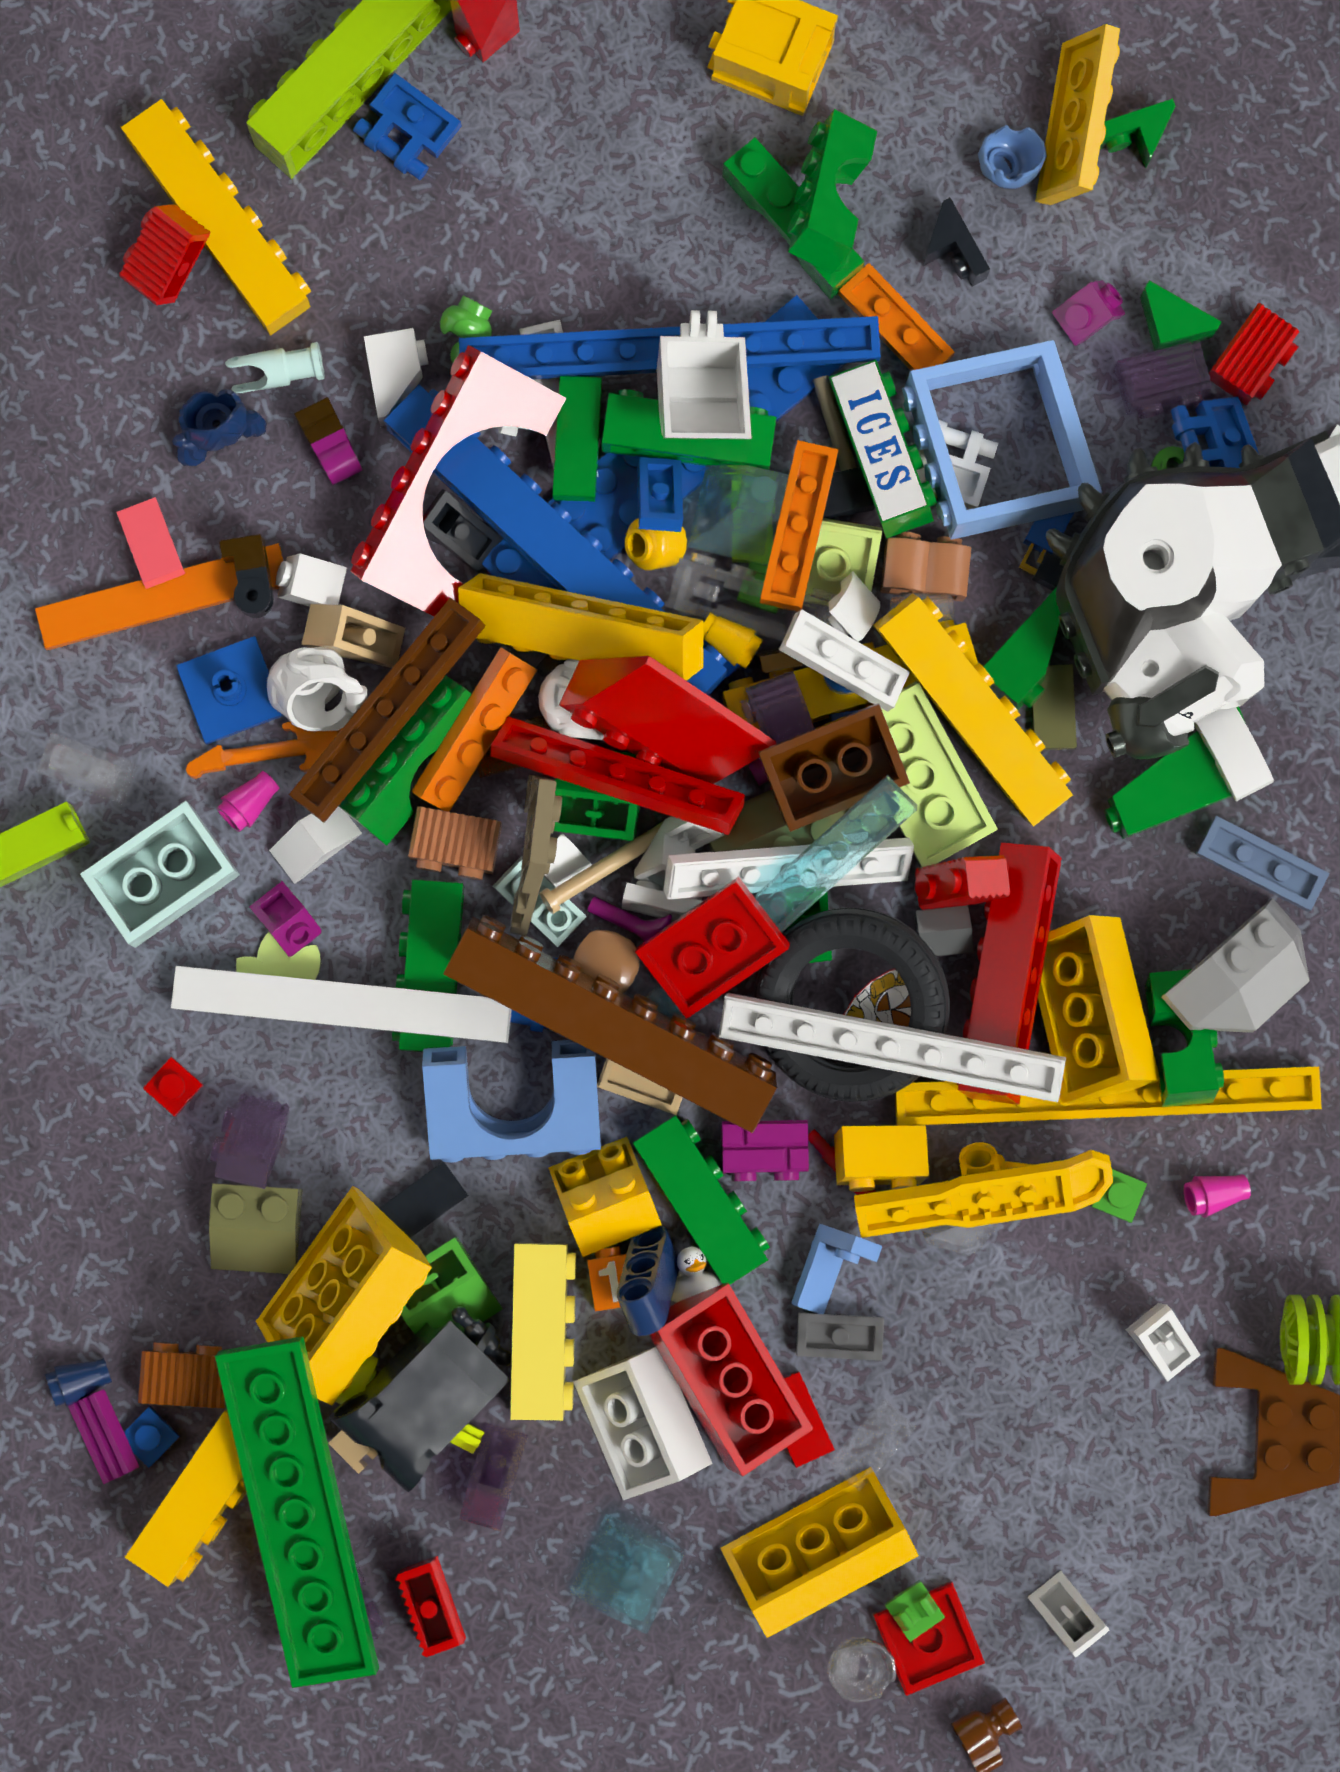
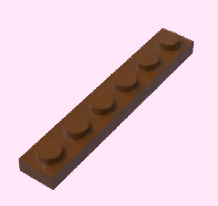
(387, 710)

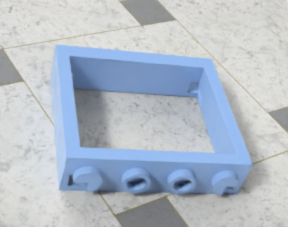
(1064, 424)

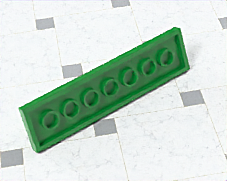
(297, 1512)

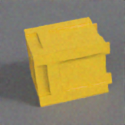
(773, 50)

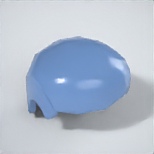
(1023, 150)

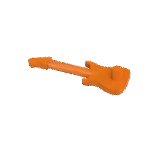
(307, 743)

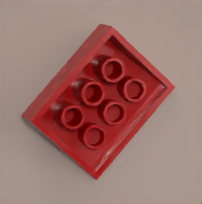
(661, 717)

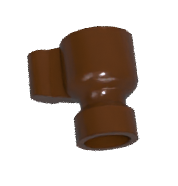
(981, 1734)

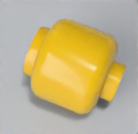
(654, 548)

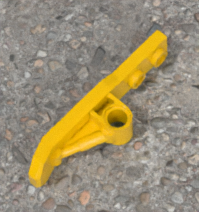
(988, 1193)

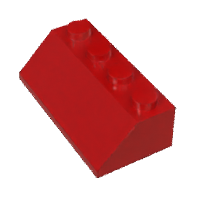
(730, 1379)

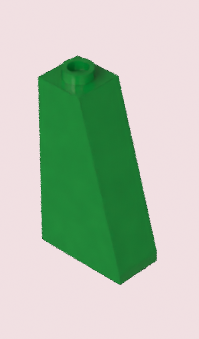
(1168, 790)

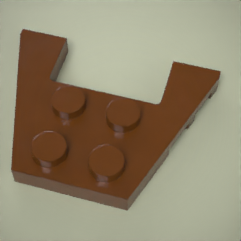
(1294, 1436)

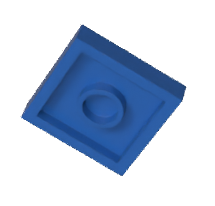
(228, 690)

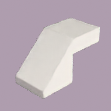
(672, 838)

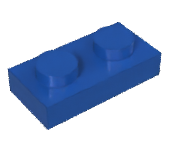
(660, 494)

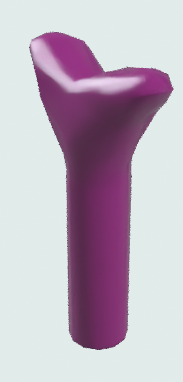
(643, 928)

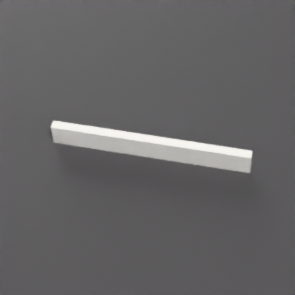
(340, 1004)
(892, 1047)

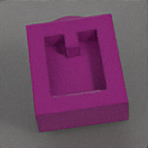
(286, 919)

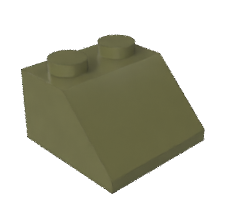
(254, 1228)

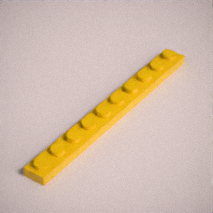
(1242, 1092)

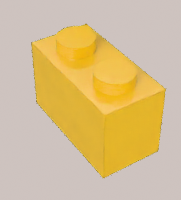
(881, 1156)

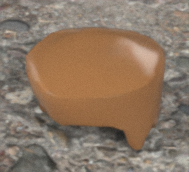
(610, 956)

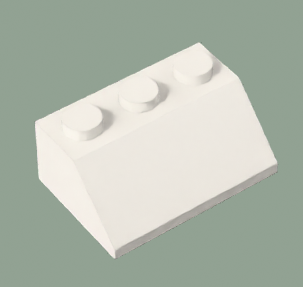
(642, 1423)

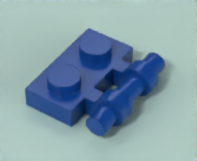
(413, 115)
(1223, 426)

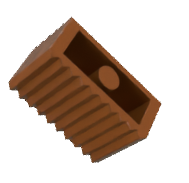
(180, 1377)

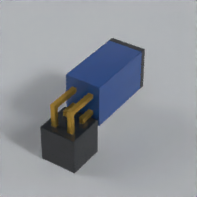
(1049, 570)

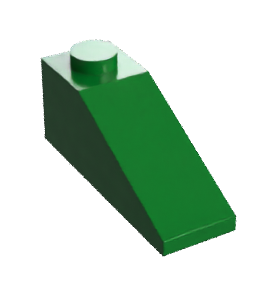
(1024, 659)

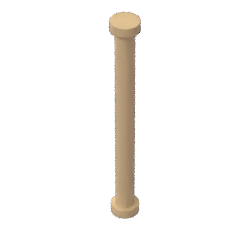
(597, 871)

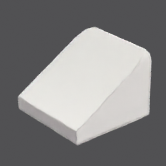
(567, 863)

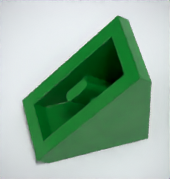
(1174, 320)

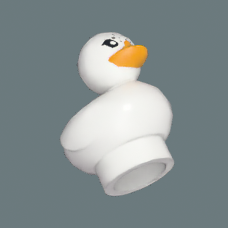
(691, 1277)

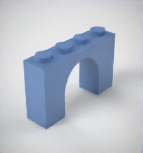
(464, 1130)

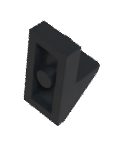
(953, 236)
(459, 530)

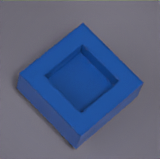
(150, 1436)

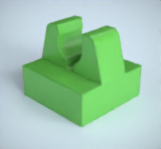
(914, 1610)

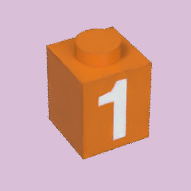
(605, 1277)

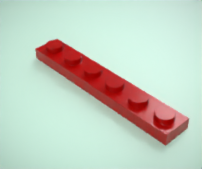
(618, 775)

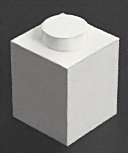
(310, 580)

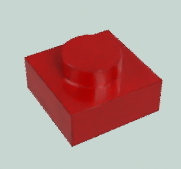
(173, 1086)

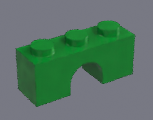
(1184, 1075)

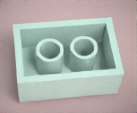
(159, 874)

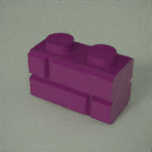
(771, 1148)

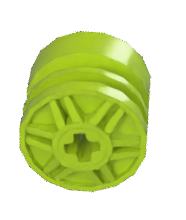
(1310, 1339)

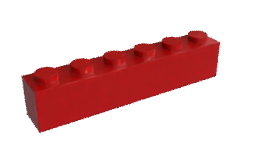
(1013, 956)

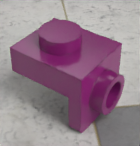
(1089, 311)

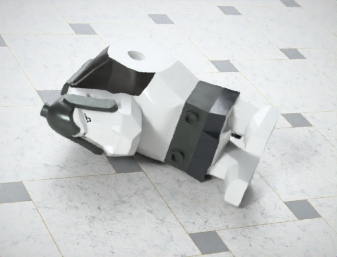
(1172, 565)

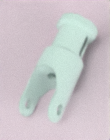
(280, 367)

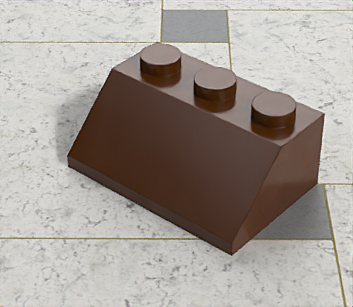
(831, 766)

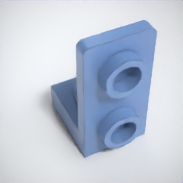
(824, 1263)

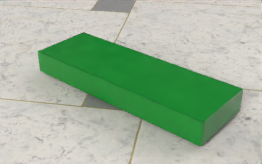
(577, 439)

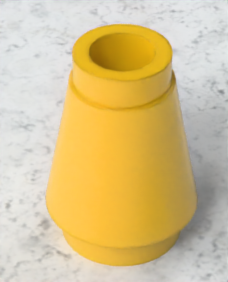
(731, 640)

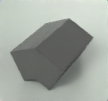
(945, 929)

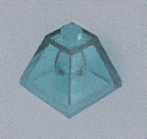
(738, 512)

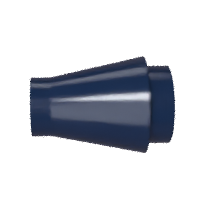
(76, 1381)

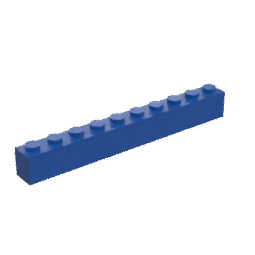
(532, 525)

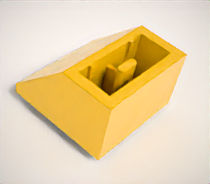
(604, 1196)

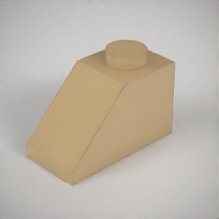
(353, 634)

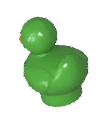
(466, 321)

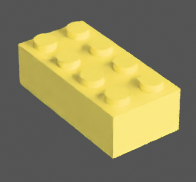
(539, 1331)

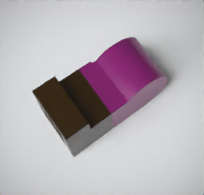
(328, 440)

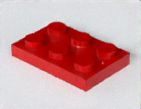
(712, 947)

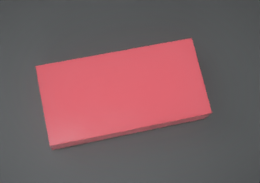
(150, 543)

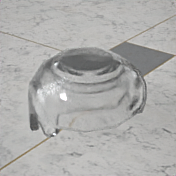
(844, 1669)

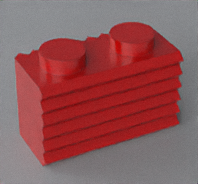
(164, 253)
(1253, 354)
(962, 882)
(431, 1606)

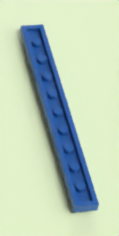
(638, 349)

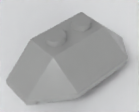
(1244, 976)

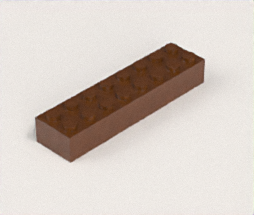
(612, 1023)

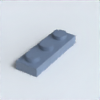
(1262, 863)

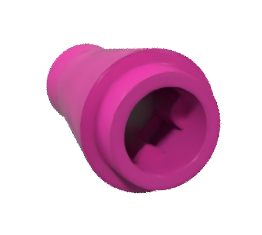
(245, 803)
(1214, 1193)

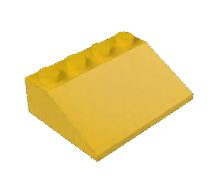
(346, 1292)

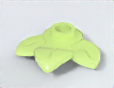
(275, 962)

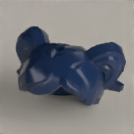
(198, 420)

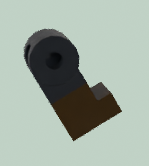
(254, 586)

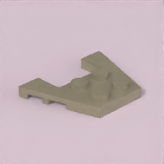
(539, 848)

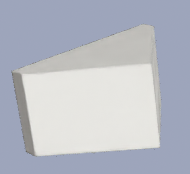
(313, 842)
(1163, 1340)
(1068, 1614)

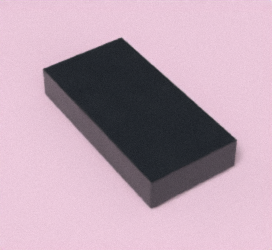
(425, 1200)

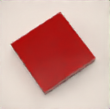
(938, 1652)

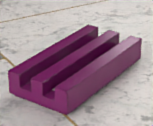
(103, 1436)

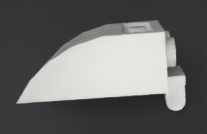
(703, 382)

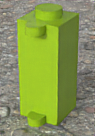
(40, 842)

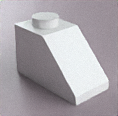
(394, 367)

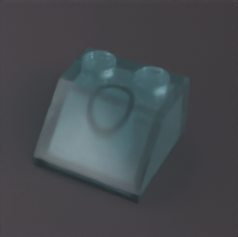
(627, 1573)

